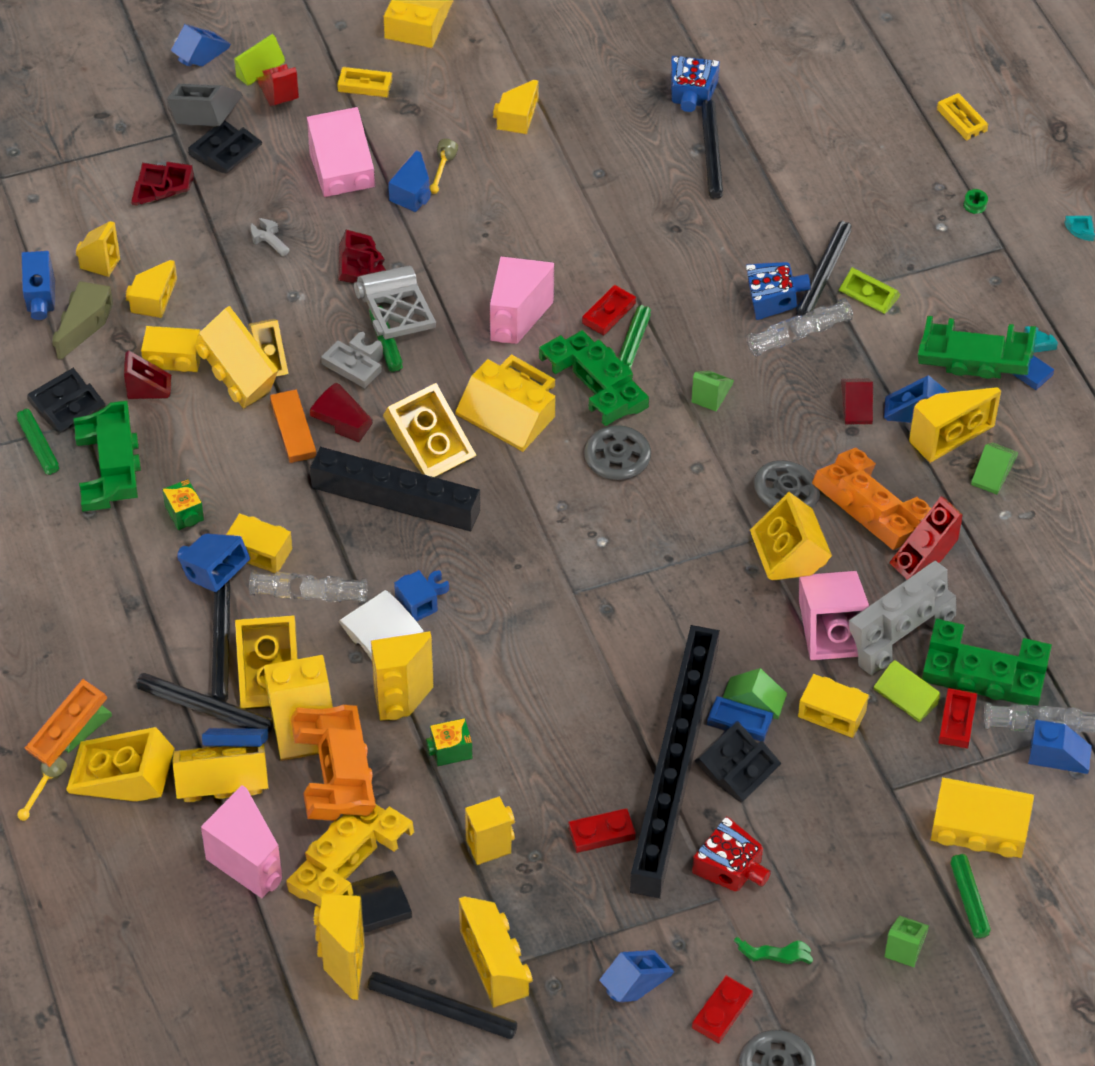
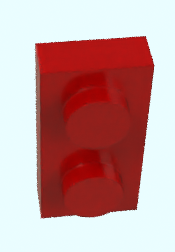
(608, 310)
(957, 718)
(601, 830)
(722, 1009)

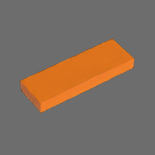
(293, 426)
(66, 723)

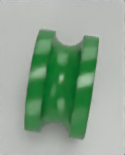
(975, 194)

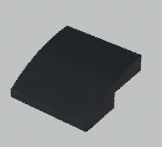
(224, 147)
(65, 399)
(738, 762)
(381, 901)

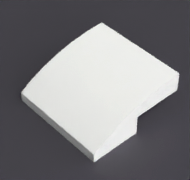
(379, 619)

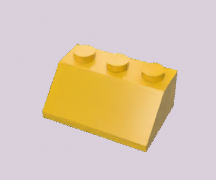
(236, 358)
(506, 405)
(790, 540)
(401, 673)
(219, 771)
(982, 817)
(341, 940)
(493, 951)

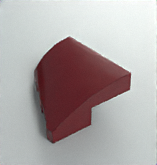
(161, 181)
(358, 256)
(342, 411)

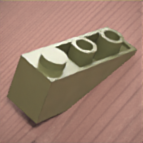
(85, 315)

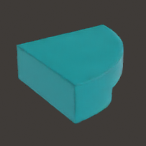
(1081, 227)
(1043, 341)

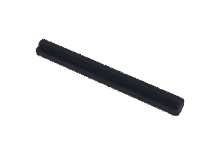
(712, 150)
(824, 268)
(221, 633)
(203, 703)
(442, 1005)

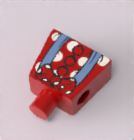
(731, 858)

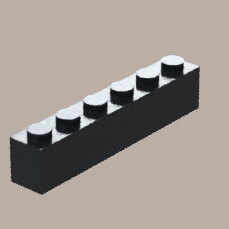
(395, 488)

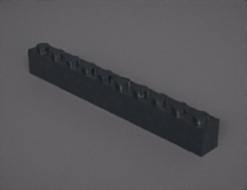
(674, 762)

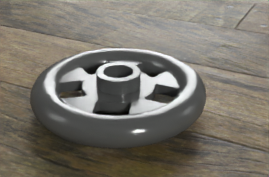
(620, 434)
(785, 483)
(762, 1043)

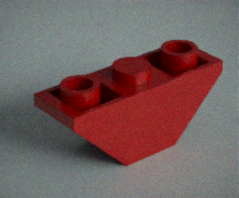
(279, 84)
(929, 540)

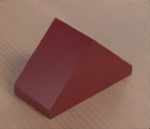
(145, 379)
(857, 401)

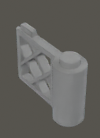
(391, 287)

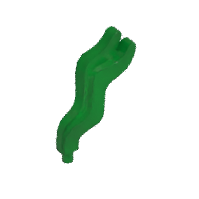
(789, 954)

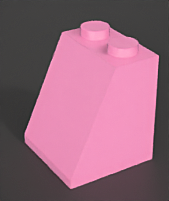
(340, 152)
(519, 297)
(826, 607)
(242, 844)

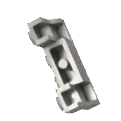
(898, 613)

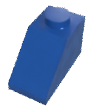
(198, 46)
(410, 184)
(900, 404)
(1059, 748)
(635, 975)

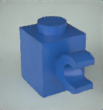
(420, 595)

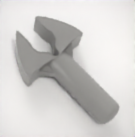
(268, 235)

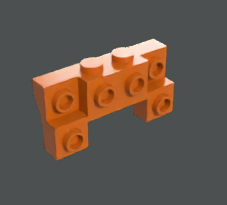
(866, 500)
(342, 759)

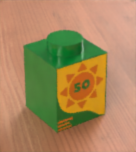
(183, 504)
(450, 742)

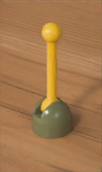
(446, 150)
(53, 772)

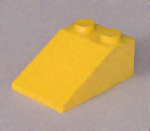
(415, 20)
(952, 420)
(429, 432)
(259, 644)
(294, 685)
(122, 766)

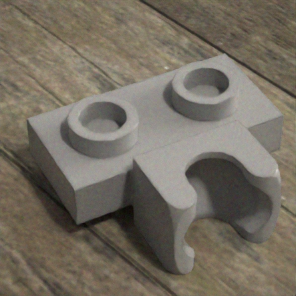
(355, 361)

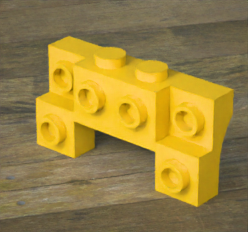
(343, 850)

